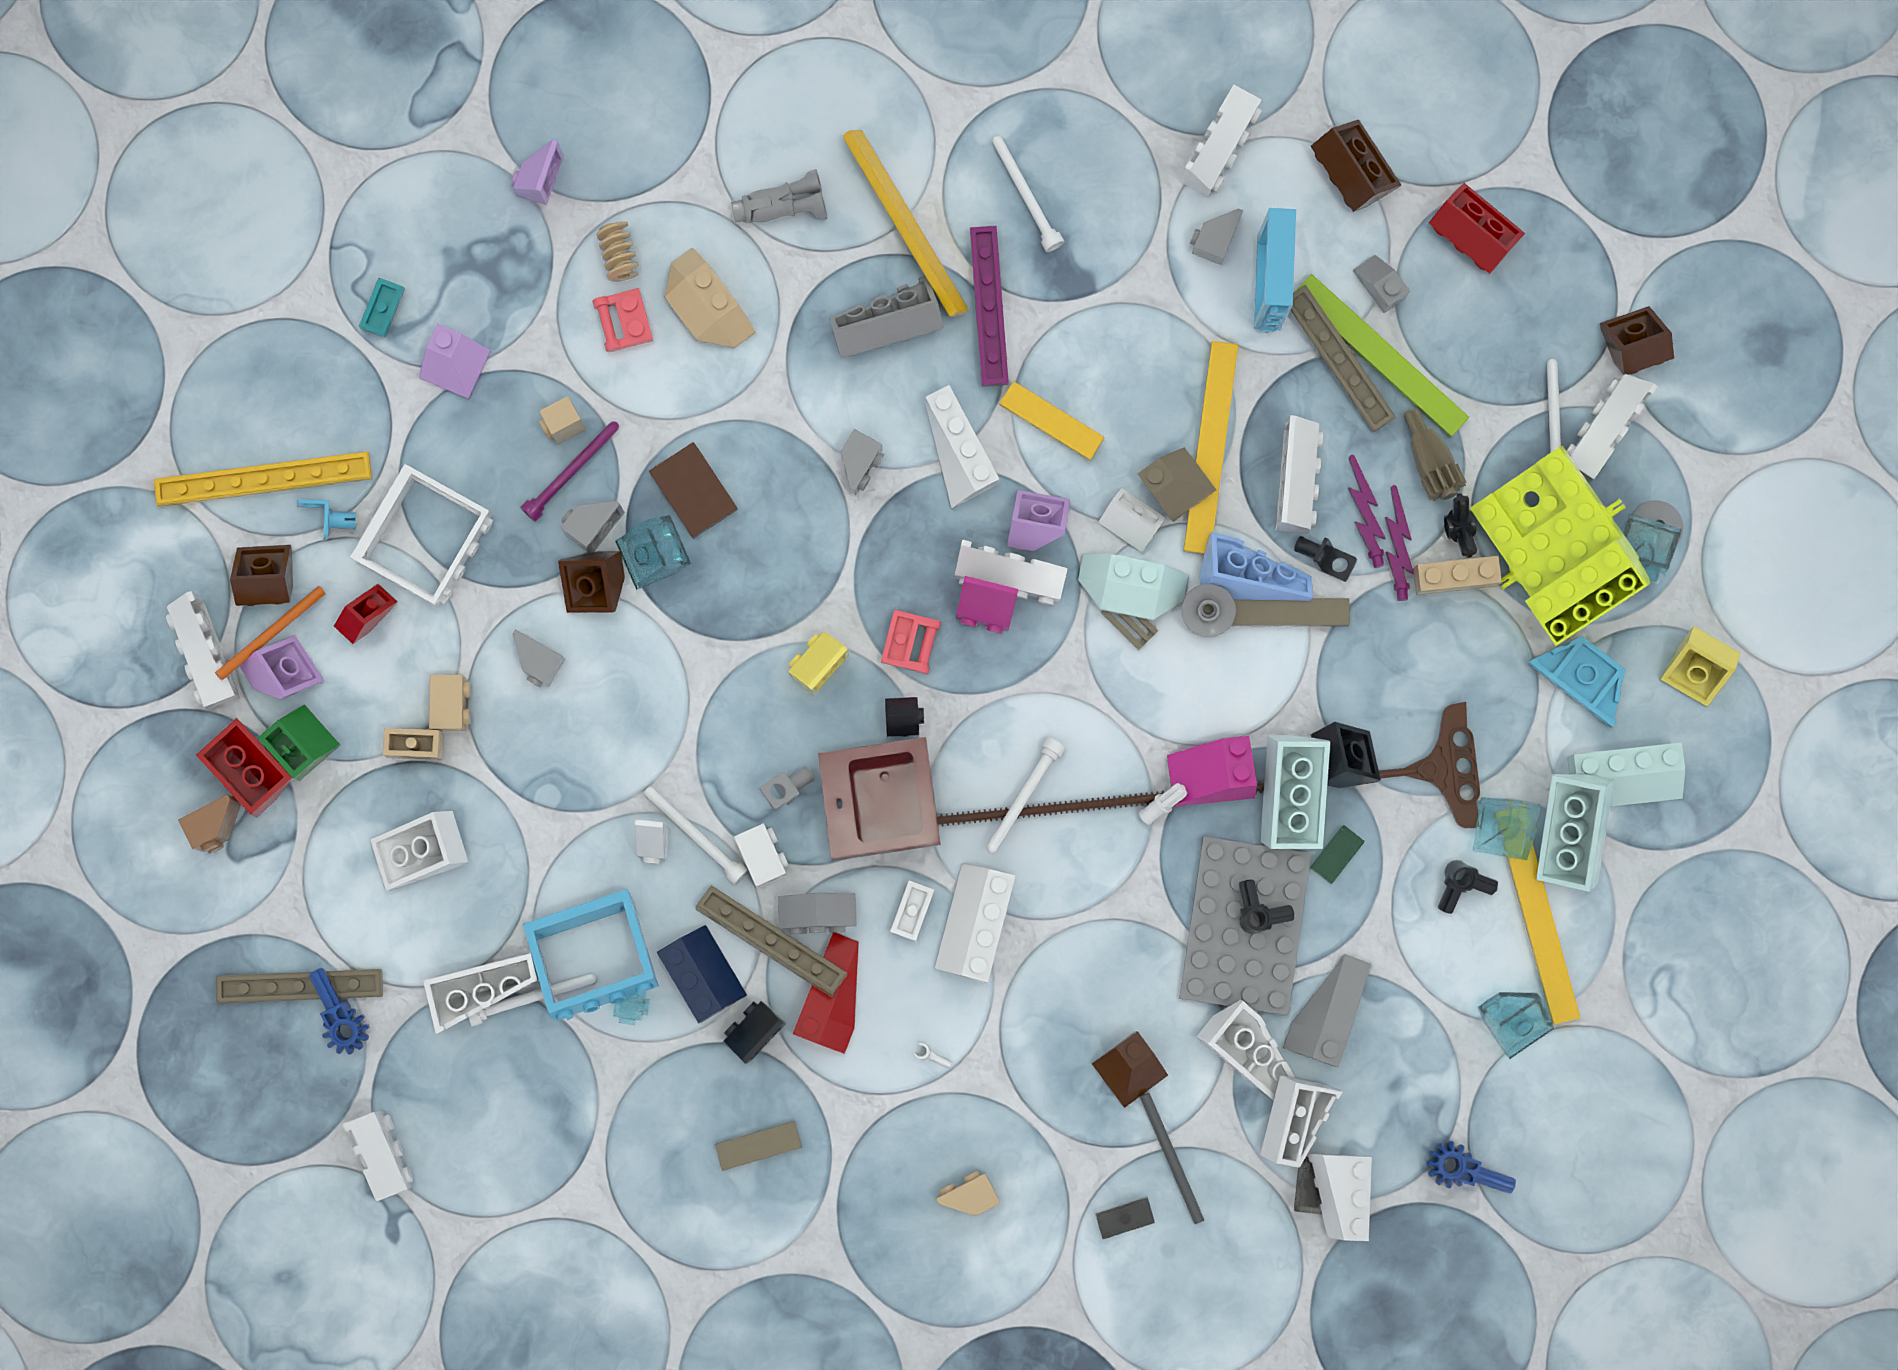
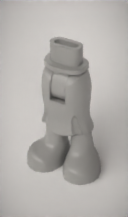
(779, 201)

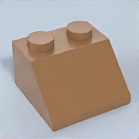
(211, 824)

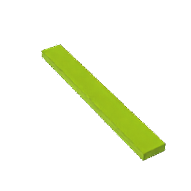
(1388, 361)

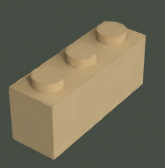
(1457, 575)

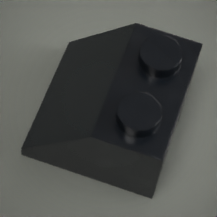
(1350, 755)
(753, 1032)

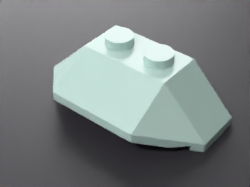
(1131, 585)

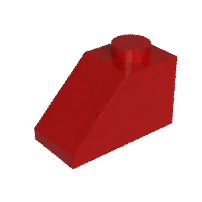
(364, 613)

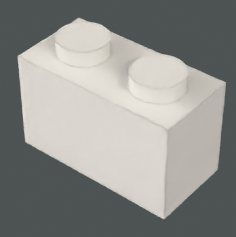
(761, 855)

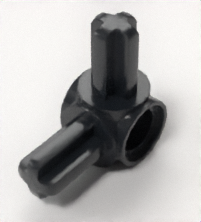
(1461, 525)
(1469, 881)
(1267, 916)

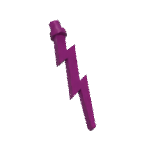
(1372, 527)
(1402, 561)

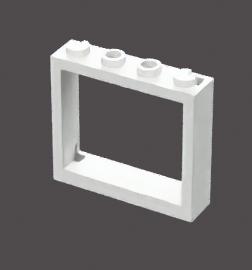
(384, 516)

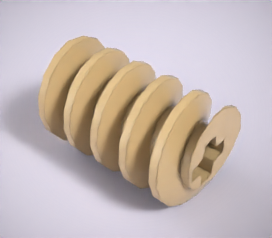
(616, 252)

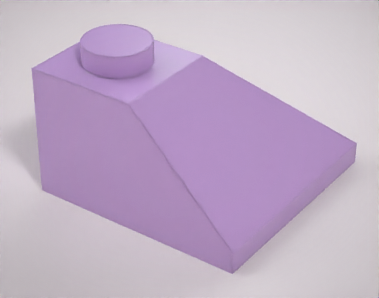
(538, 174)
(453, 361)
(1037, 520)
(281, 669)

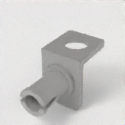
(786, 787)

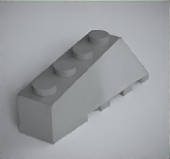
(887, 320)

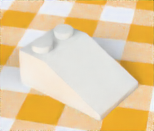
(419, 850)

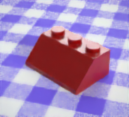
(1476, 228)
(245, 768)

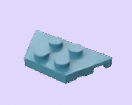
(1585, 676)

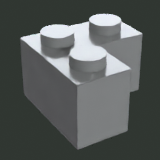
(817, 912)

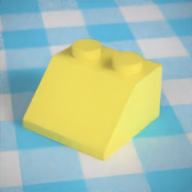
(818, 662)
(1701, 666)

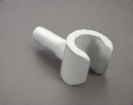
(933, 1057)

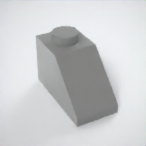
(1216, 236)
(1382, 283)
(537, 660)

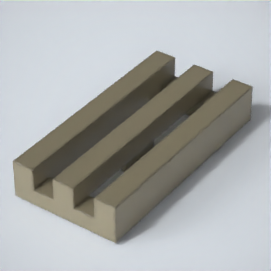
(1145, 637)

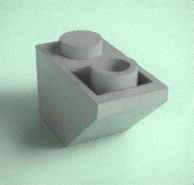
(859, 457)

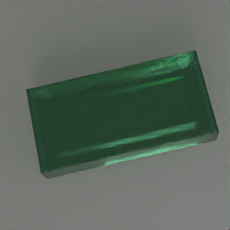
(1337, 854)

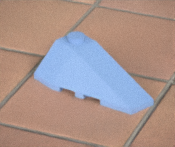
(1250, 573)

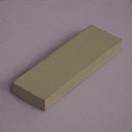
(758, 1145)

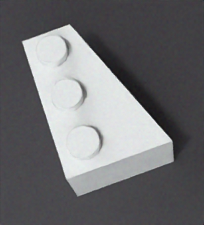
(1295, 1119)
(379, 1154)
(1344, 1194)

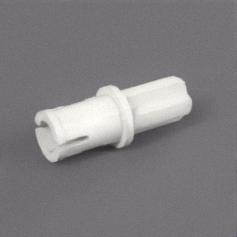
(1163, 803)

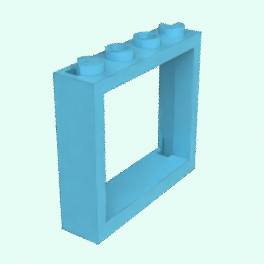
(1274, 269)
(578, 916)

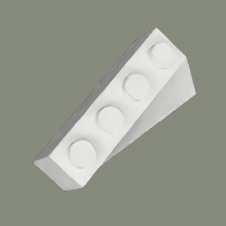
(1221, 140)
(1609, 424)
(960, 453)
(1031, 579)
(201, 649)
(472, 990)

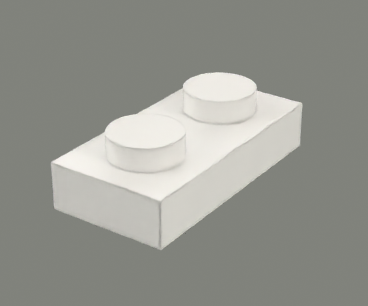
(912, 910)

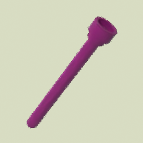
(534, 507)

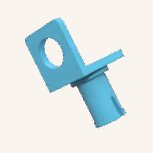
(331, 519)

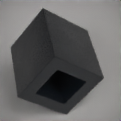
(903, 716)

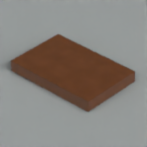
(693, 490)

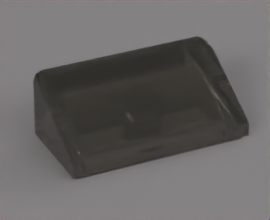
(1307, 1194)
(1124, 1217)

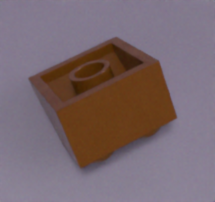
(1638, 340)
(262, 575)

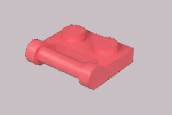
(631, 316)
(902, 638)

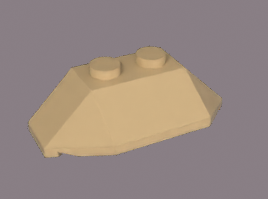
(705, 303)

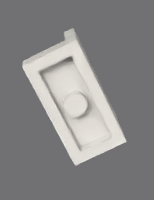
(1131, 520)

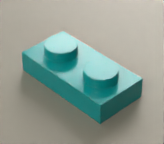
(381, 307)

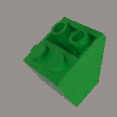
(299, 742)

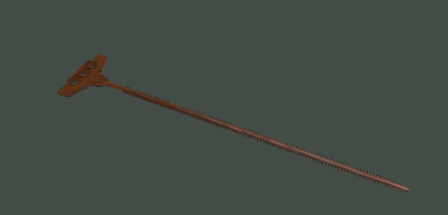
(1436, 768)

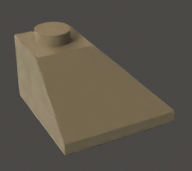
(1176, 483)

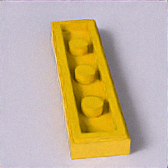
(1051, 421)

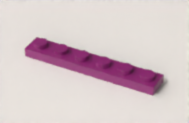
(989, 306)

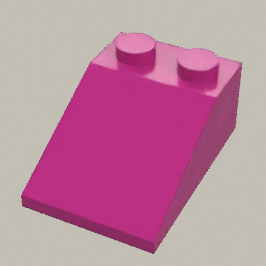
(986, 604)
(1214, 771)

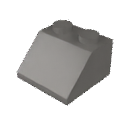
(591, 523)

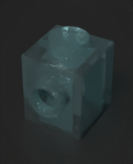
(632, 1009)

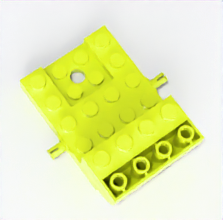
(1563, 548)

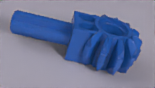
(337, 1014)
(1466, 1170)

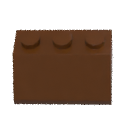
(1355, 165)

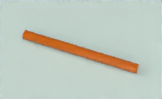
(270, 633)

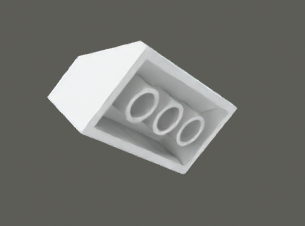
(1297, 475)
(975, 922)

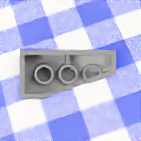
(1327, 1018)

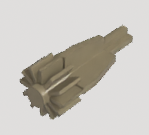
(1433, 460)

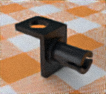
(1324, 556)

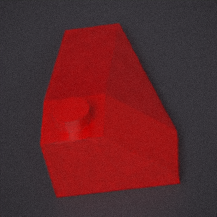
(829, 1019)

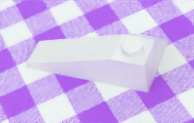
(1245, 1044)

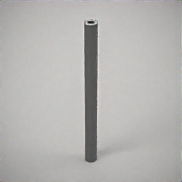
(1172, 1158)

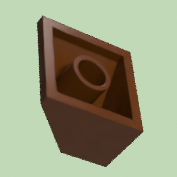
(592, 581)
(1130, 1069)

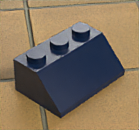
(701, 973)

